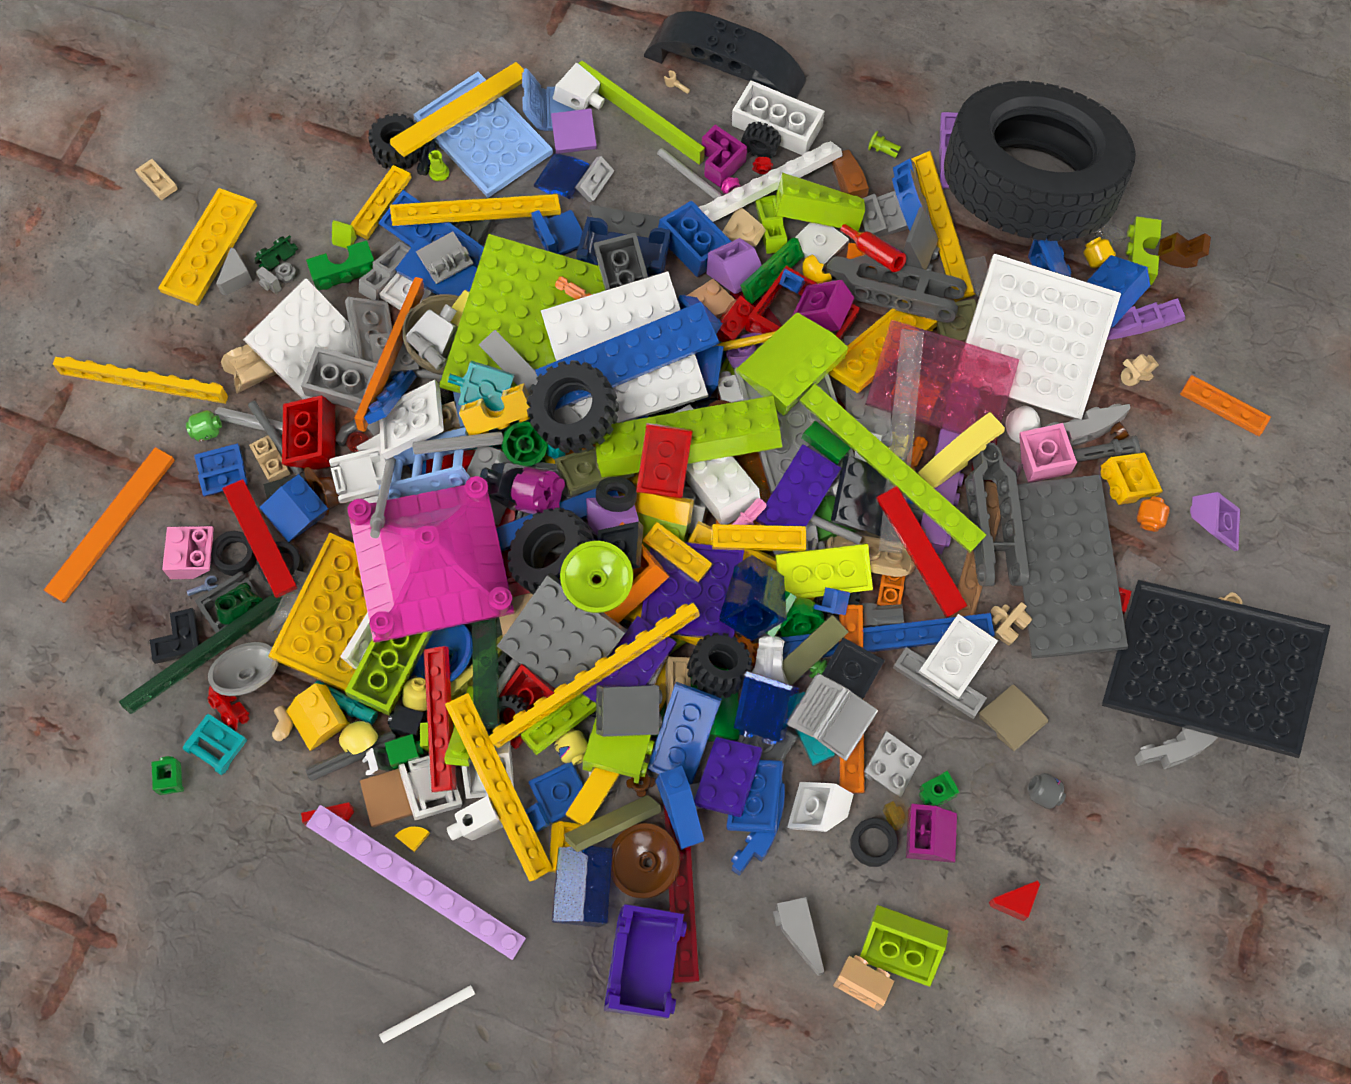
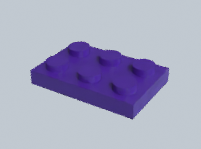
(728, 777)

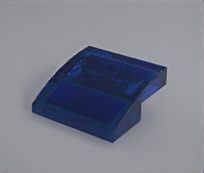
(561, 175)

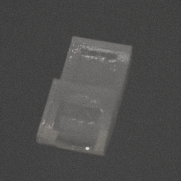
(977, 270)

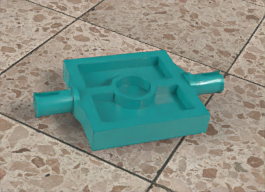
(484, 383)

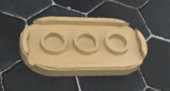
(880, 562)

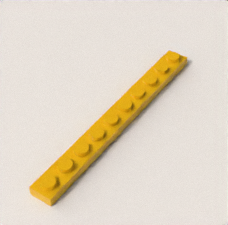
(602, 669)

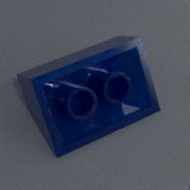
(582, 886)

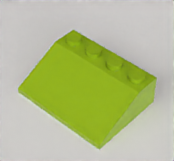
(792, 361)

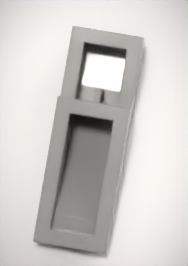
(383, 271)

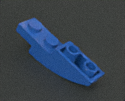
(908, 191)
(758, 843)

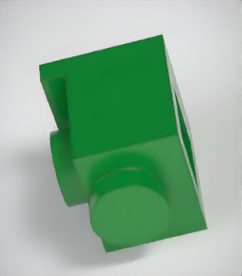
(160, 770)
(947, 786)

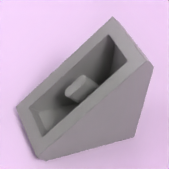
(233, 274)

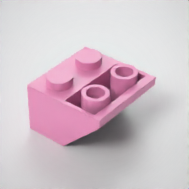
(187, 551)

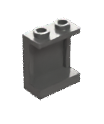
(628, 710)

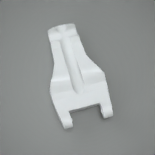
(770, 658)

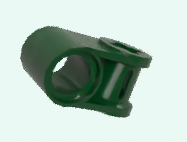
(235, 603)

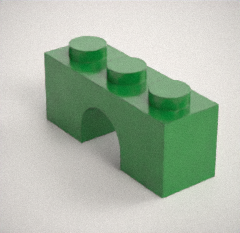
(327, 274)

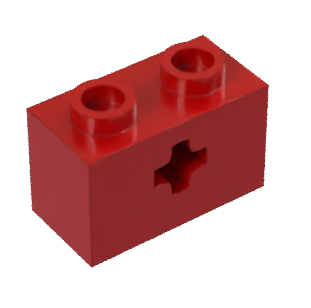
(734, 319)

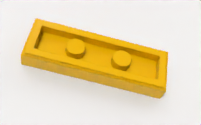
(677, 552)

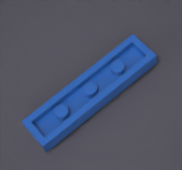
(390, 397)

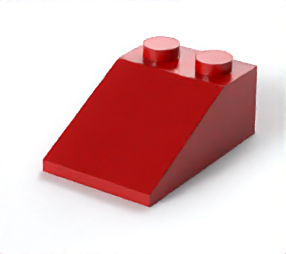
(530, 687)

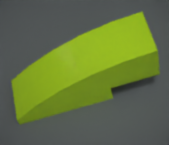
(775, 234)

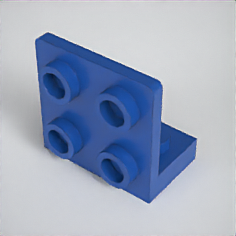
(558, 233)

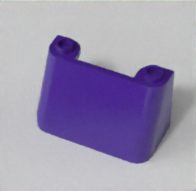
(643, 962)

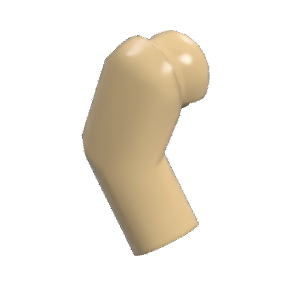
(284, 725)

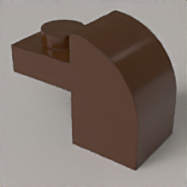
(1182, 252)

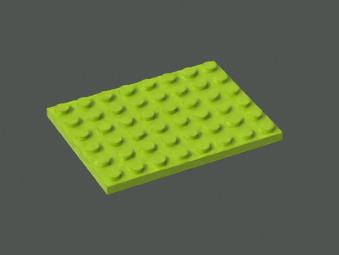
(508, 297)

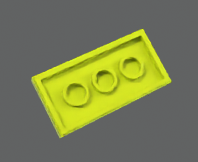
(835, 567)

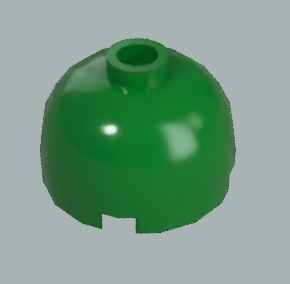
(523, 444)
(801, 618)

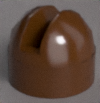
(1119, 429)

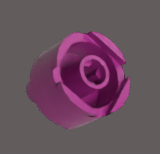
(537, 490)

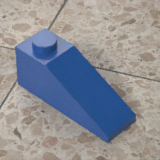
(680, 806)

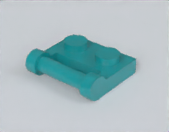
(218, 736)

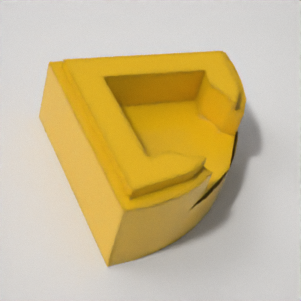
(412, 837)

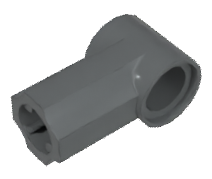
(881, 615)

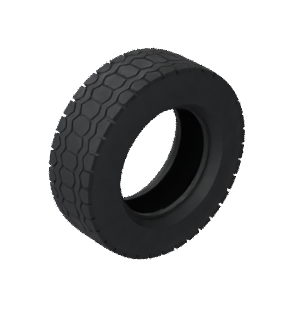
(1027, 197)

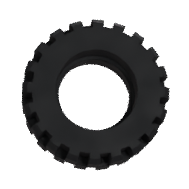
(553, 387)
(538, 538)

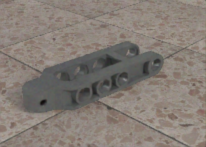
(919, 301)
(993, 468)

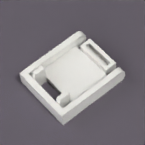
(355, 474)
(418, 790)

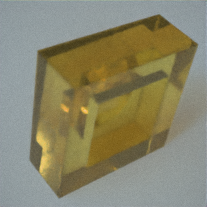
(894, 815)

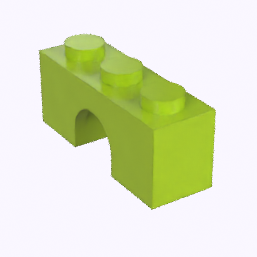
(1144, 234)

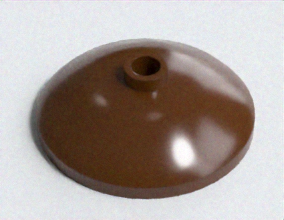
(630, 856)

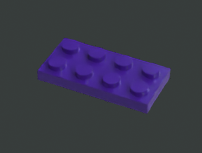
(799, 490)
(642, 668)

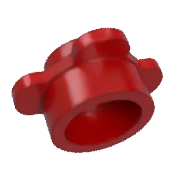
(762, 165)

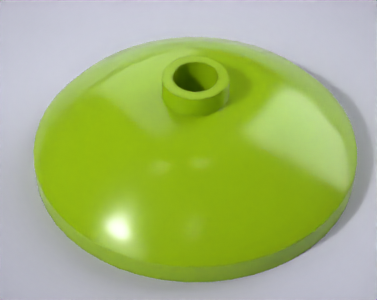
(593, 560)

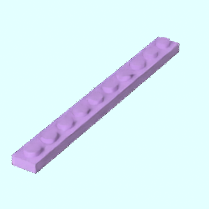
(416, 882)

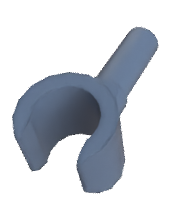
(211, 579)

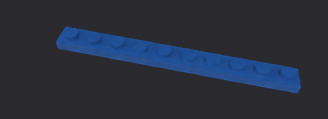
(900, 635)

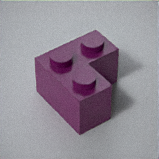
(724, 153)

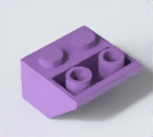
(733, 264)

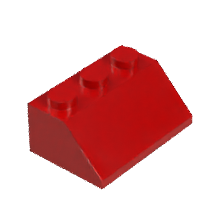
(308, 433)

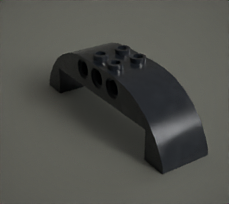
(728, 49)

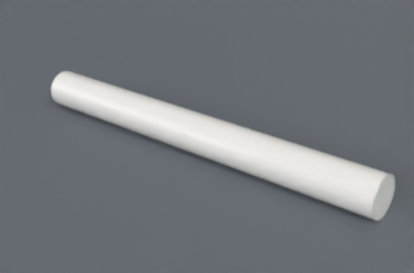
(427, 1014)

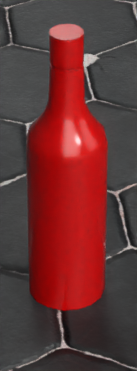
(876, 248)

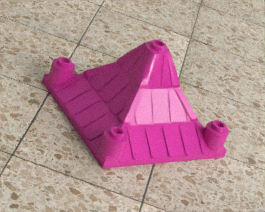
(432, 562)

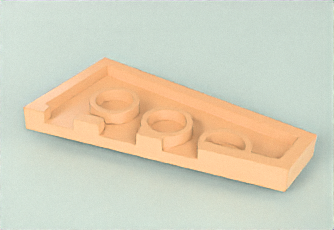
(713, 297)

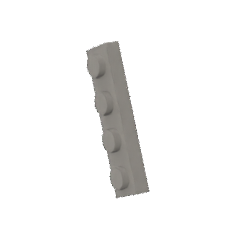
(909, 665)

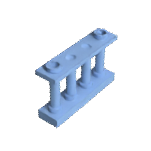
(433, 481)

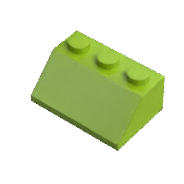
(904, 945)

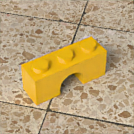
(480, 419)

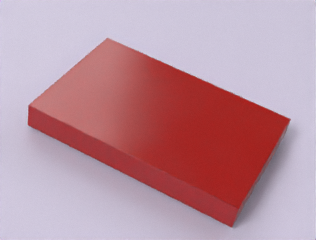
(664, 460)

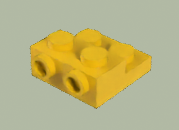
(1130, 478)

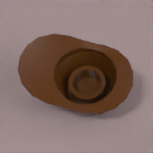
(323, 488)

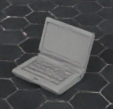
(832, 715)

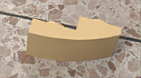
(269, 459)

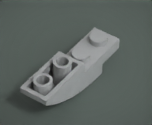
(1094, 423)
(1175, 751)

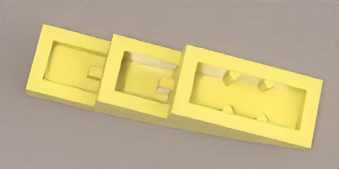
(961, 450)

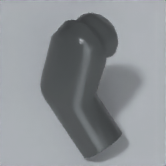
(345, 431)

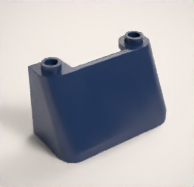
(653, 249)

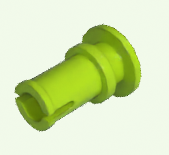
(883, 145)
(438, 169)

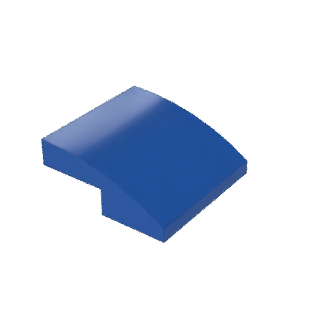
(220, 468)

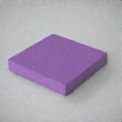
(573, 131)

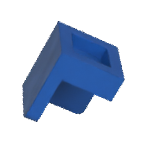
(834, 601)

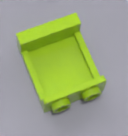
(618, 754)

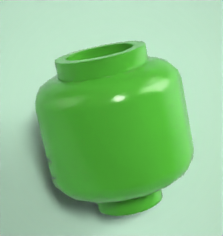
(203, 426)

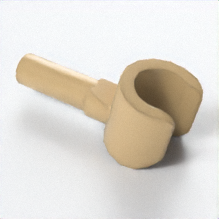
(672, 81)

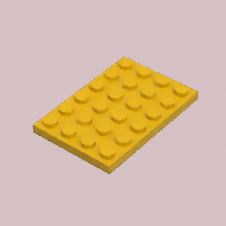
(324, 616)

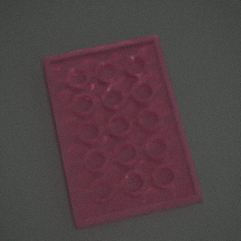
(955, 382)

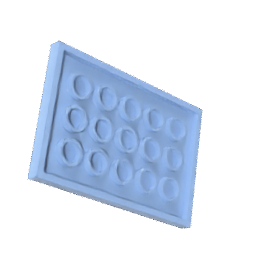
(490, 144)

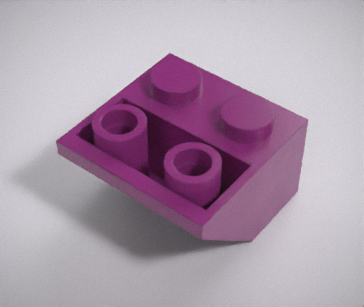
(931, 833)

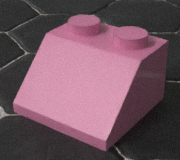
(1046, 453)

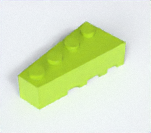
(818, 203)

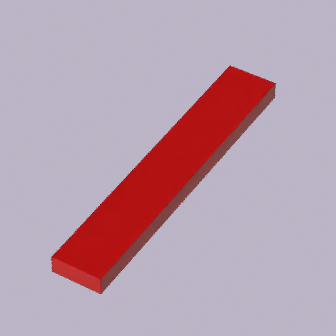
(259, 538)
(921, 551)
(439, 720)

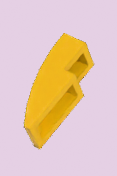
(665, 508)

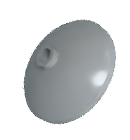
(242, 669)

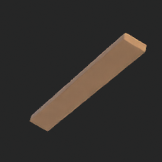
(968, 583)

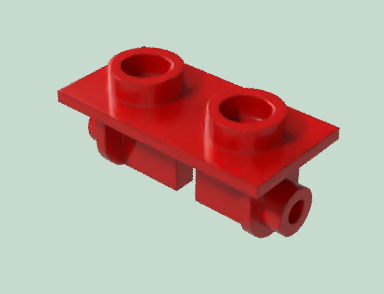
(230, 714)

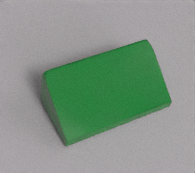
(825, 442)

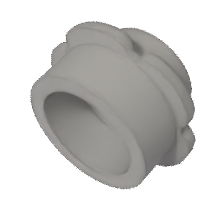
(287, 276)

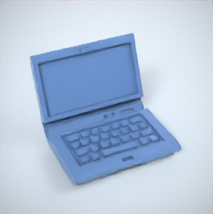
(539, 102)

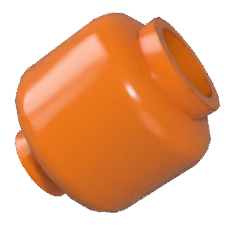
(1153, 514)

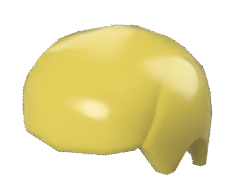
(357, 737)

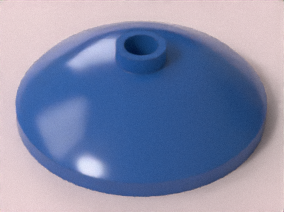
(460, 647)

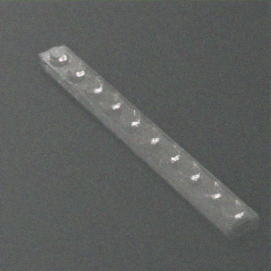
(903, 420)

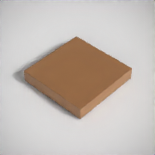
(385, 798)

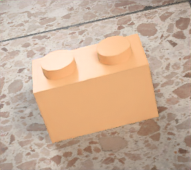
(864, 982)

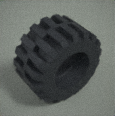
(380, 138)
(726, 651)

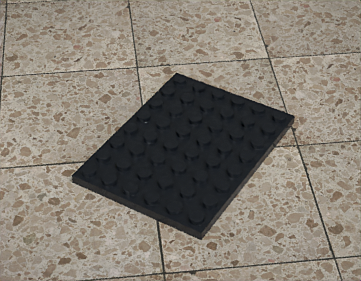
(1218, 668)

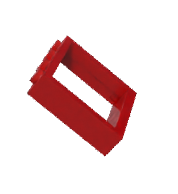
(761, 325)

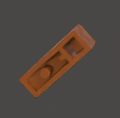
(850, 175)

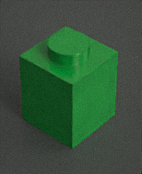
(403, 750)

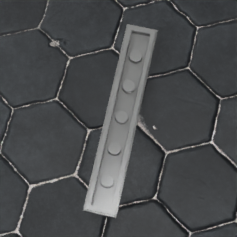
(510, 361)

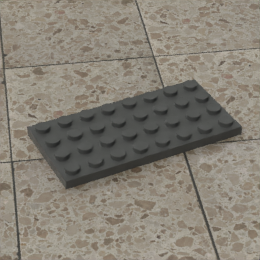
(1071, 569)

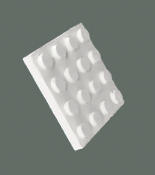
(293, 330)

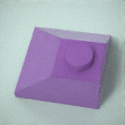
(1218, 517)
(600, 518)

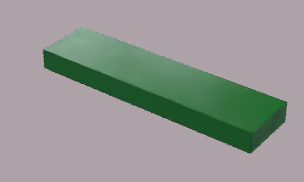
(766, 275)

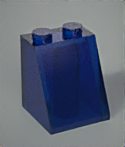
(754, 599)
(765, 708)

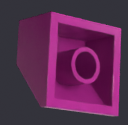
(826, 304)

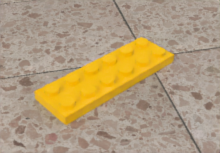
(207, 247)
(864, 352)

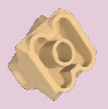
(246, 367)

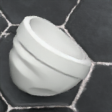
(1021, 420)

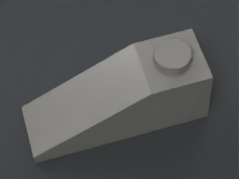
(798, 928)

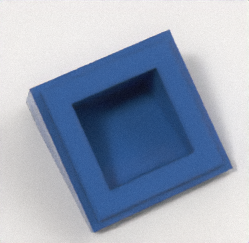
(792, 281)

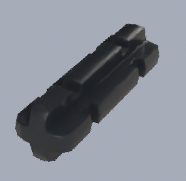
(422, 167)

